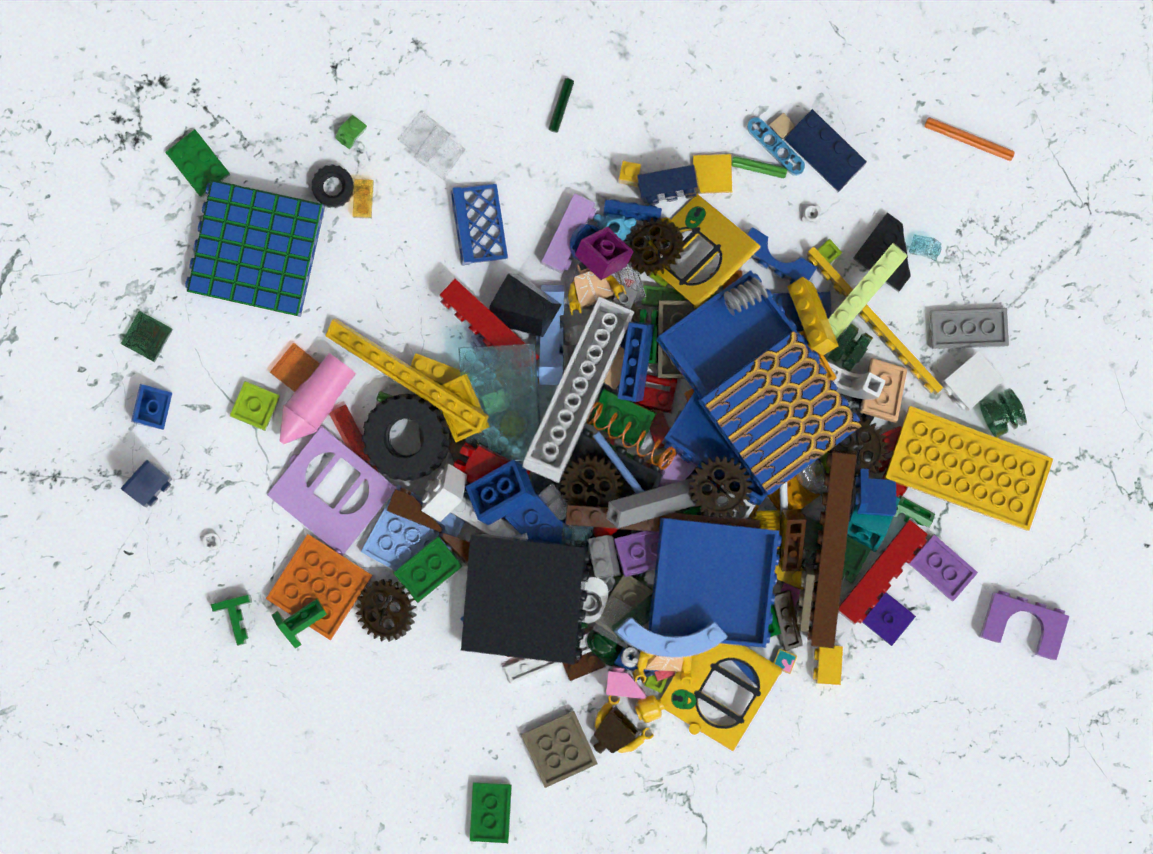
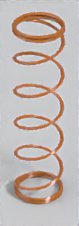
(672, 455)

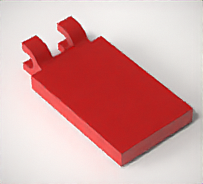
(480, 463)

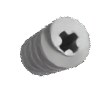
(744, 294)

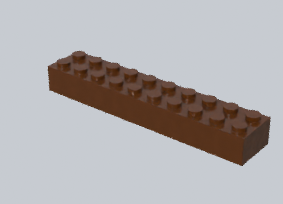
(832, 548)

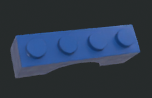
(791, 271)

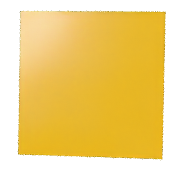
(714, 173)

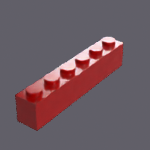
(478, 316)
(882, 572)

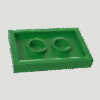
(197, 162)
(626, 412)
(428, 569)
(490, 812)

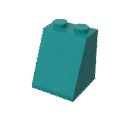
(869, 529)

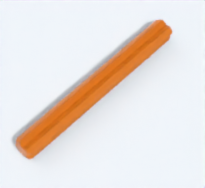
(969, 139)

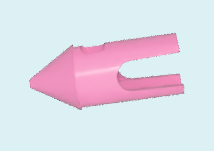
(314, 399)

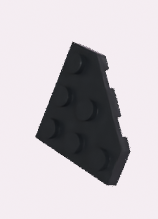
(887, 232)

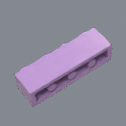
(559, 253)

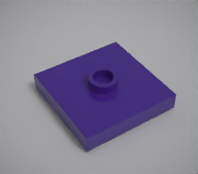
(888, 619)

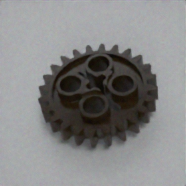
(667, 235)
(873, 445)
(602, 472)
(731, 473)
(371, 602)

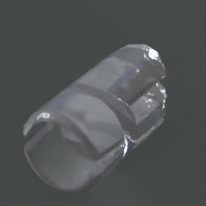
(553, 500)

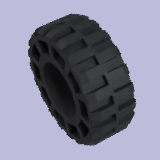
(378, 444)

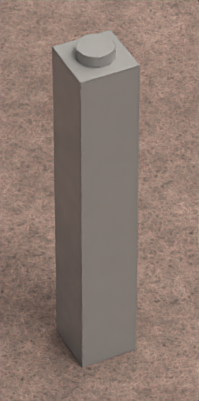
(652, 503)

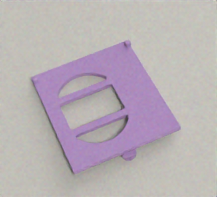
(327, 523)

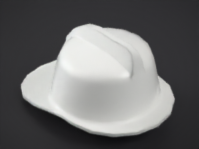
(596, 599)

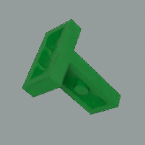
(236, 616)
(299, 621)

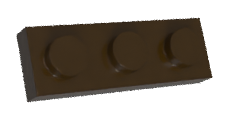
(787, 620)

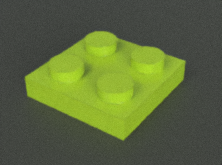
(254, 406)

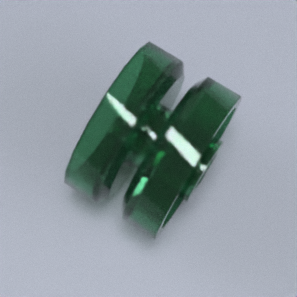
(850, 347)

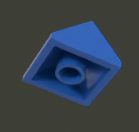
(151, 407)

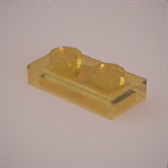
(363, 198)

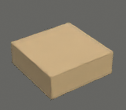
(782, 126)

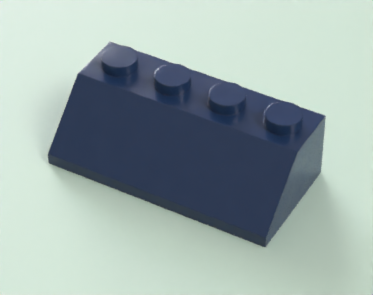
(825, 150)

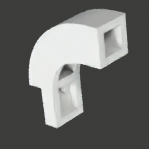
(859, 386)

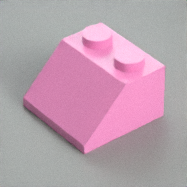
(622, 683)

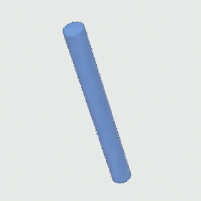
(618, 463)

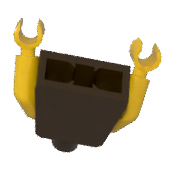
(616, 731)

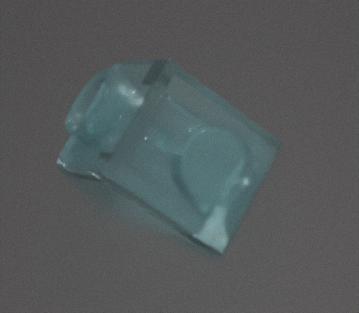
(925, 247)

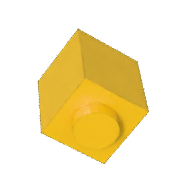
(629, 173)

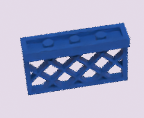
(462, 224)

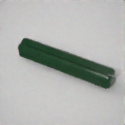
(561, 105)

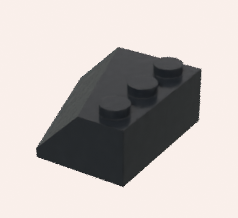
(524, 306)

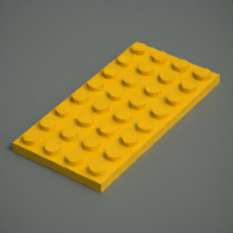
(968, 468)

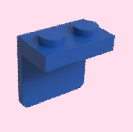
(875, 495)

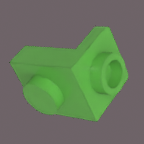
(350, 131)

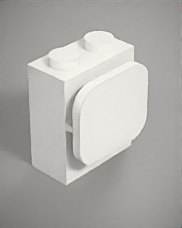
(972, 381)

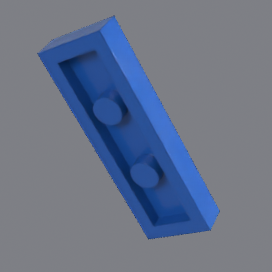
(632, 210)

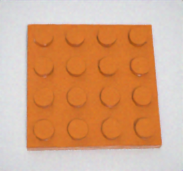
(324, 575)

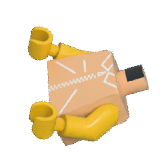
(588, 288)
(653, 662)

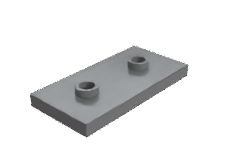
(969, 328)

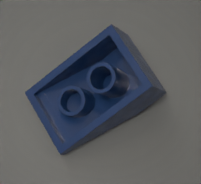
(147, 484)

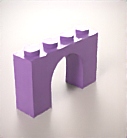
(1052, 622)

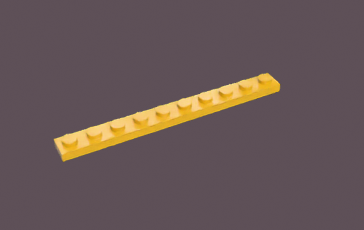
(879, 326)
(407, 376)

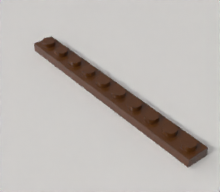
(597, 517)

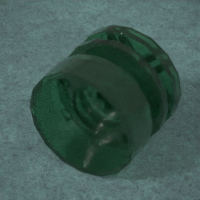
(1007, 410)

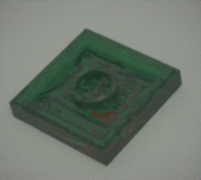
(146, 336)

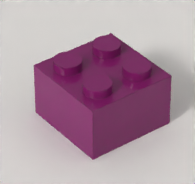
(604, 253)

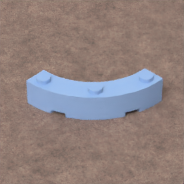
(551, 344)
(670, 646)

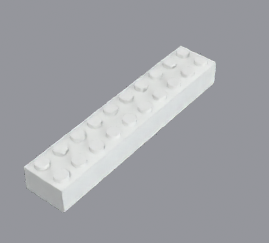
(578, 390)

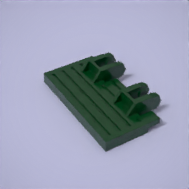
(854, 553)

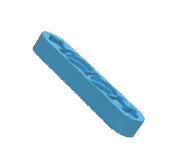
(778, 144)

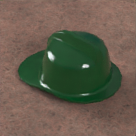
(603, 647)

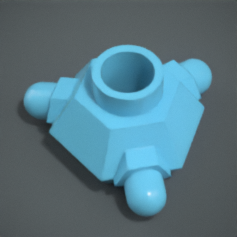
(617, 223)

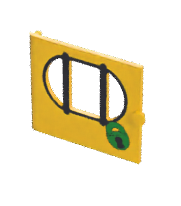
(727, 239)
(683, 699)

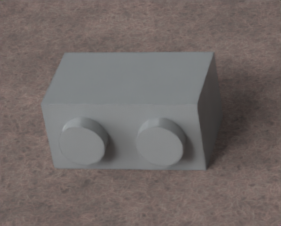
(604, 557)

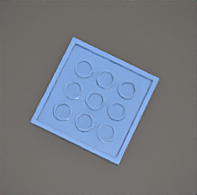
(398, 539)

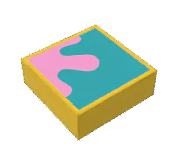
(785, 660)

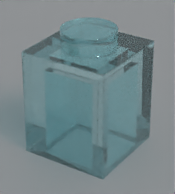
(576, 534)

